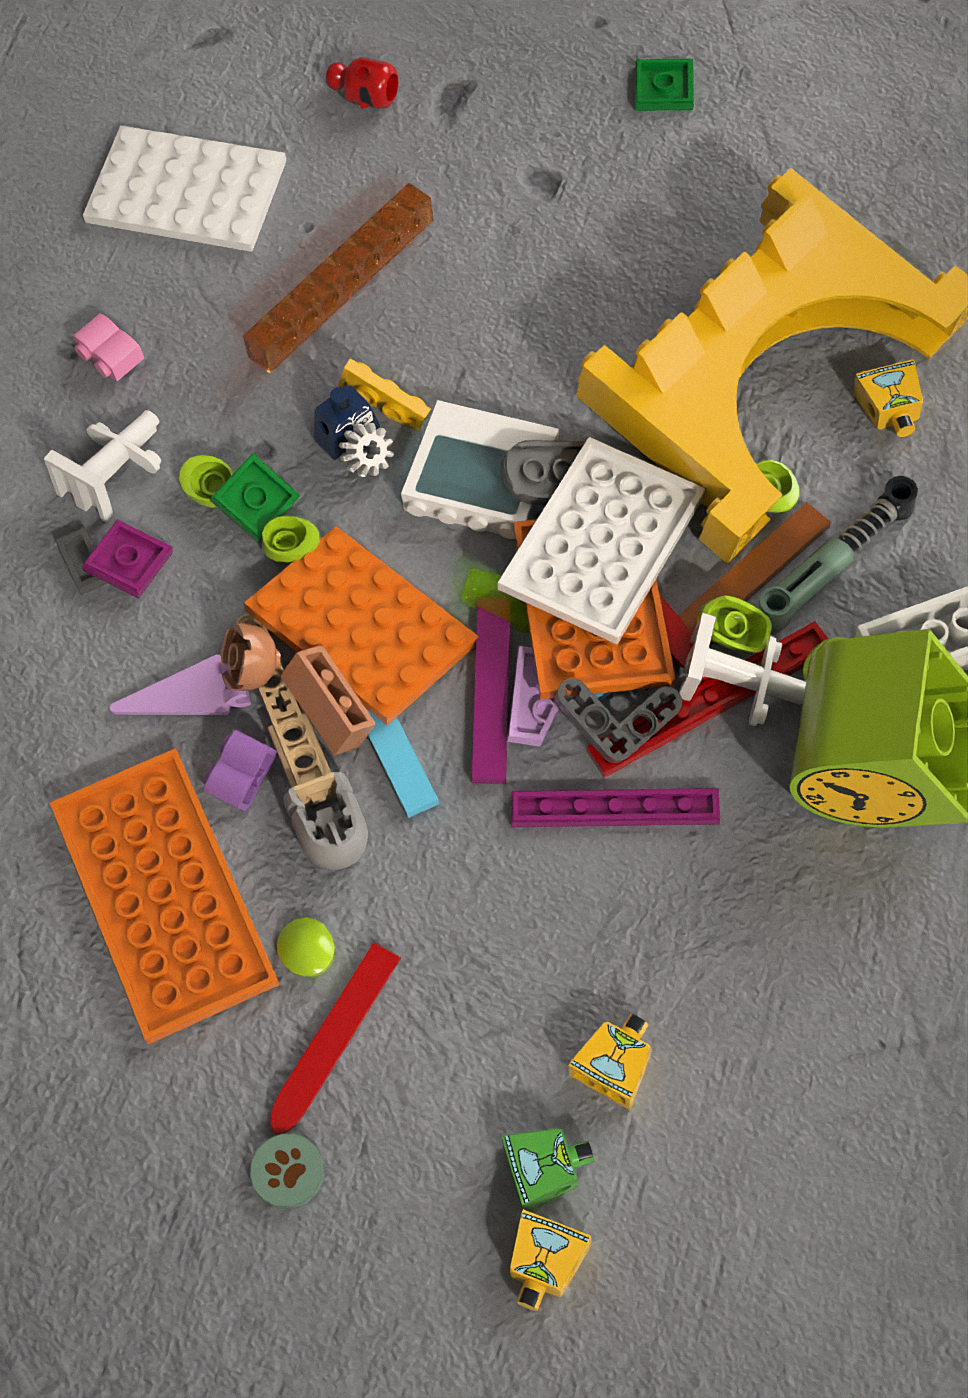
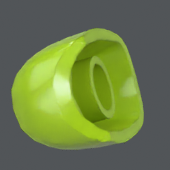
(737, 624)

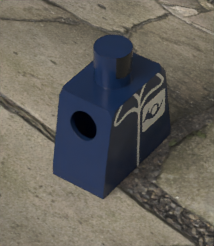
(340, 415)

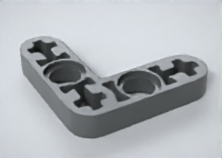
(621, 731)

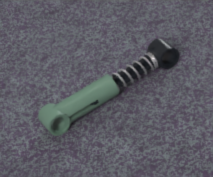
(836, 553)

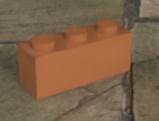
(328, 700)

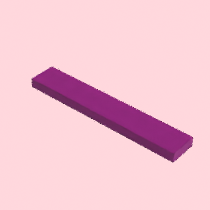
(491, 699)
(615, 807)

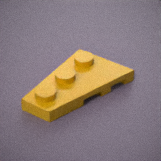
(384, 395)

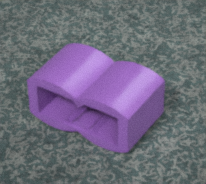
(239, 770)

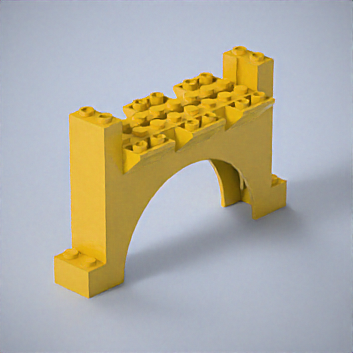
(805, 276)

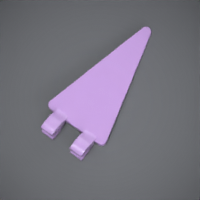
(188, 692)

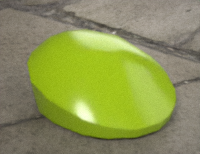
(203, 477)
(783, 481)
(289, 538)
(306, 947)

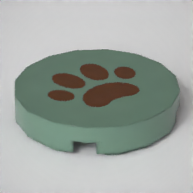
(287, 1171)

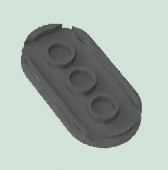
(536, 468)

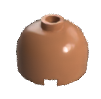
(248, 656)

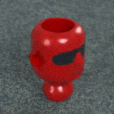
(365, 82)

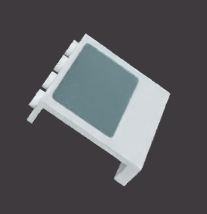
(459, 469)

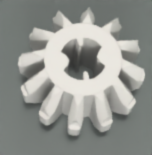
(367, 437)

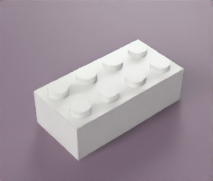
(942, 615)

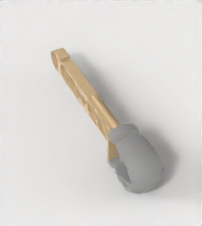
(313, 784)

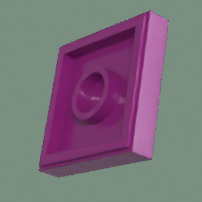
(127, 558)

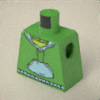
(544, 1165)

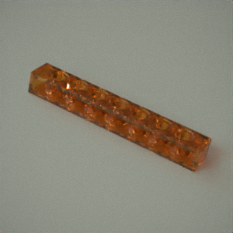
(338, 278)

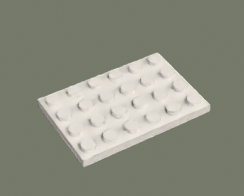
(185, 188)
(602, 540)

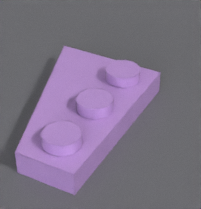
(529, 715)

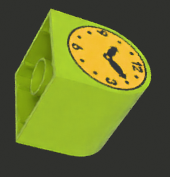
(884, 733)

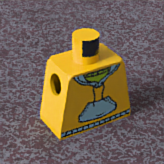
(890, 396)
(614, 1060)
(545, 1258)

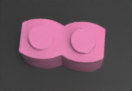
(107, 347)

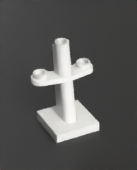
(88, 480)
(714, 664)

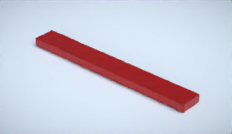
(711, 699)

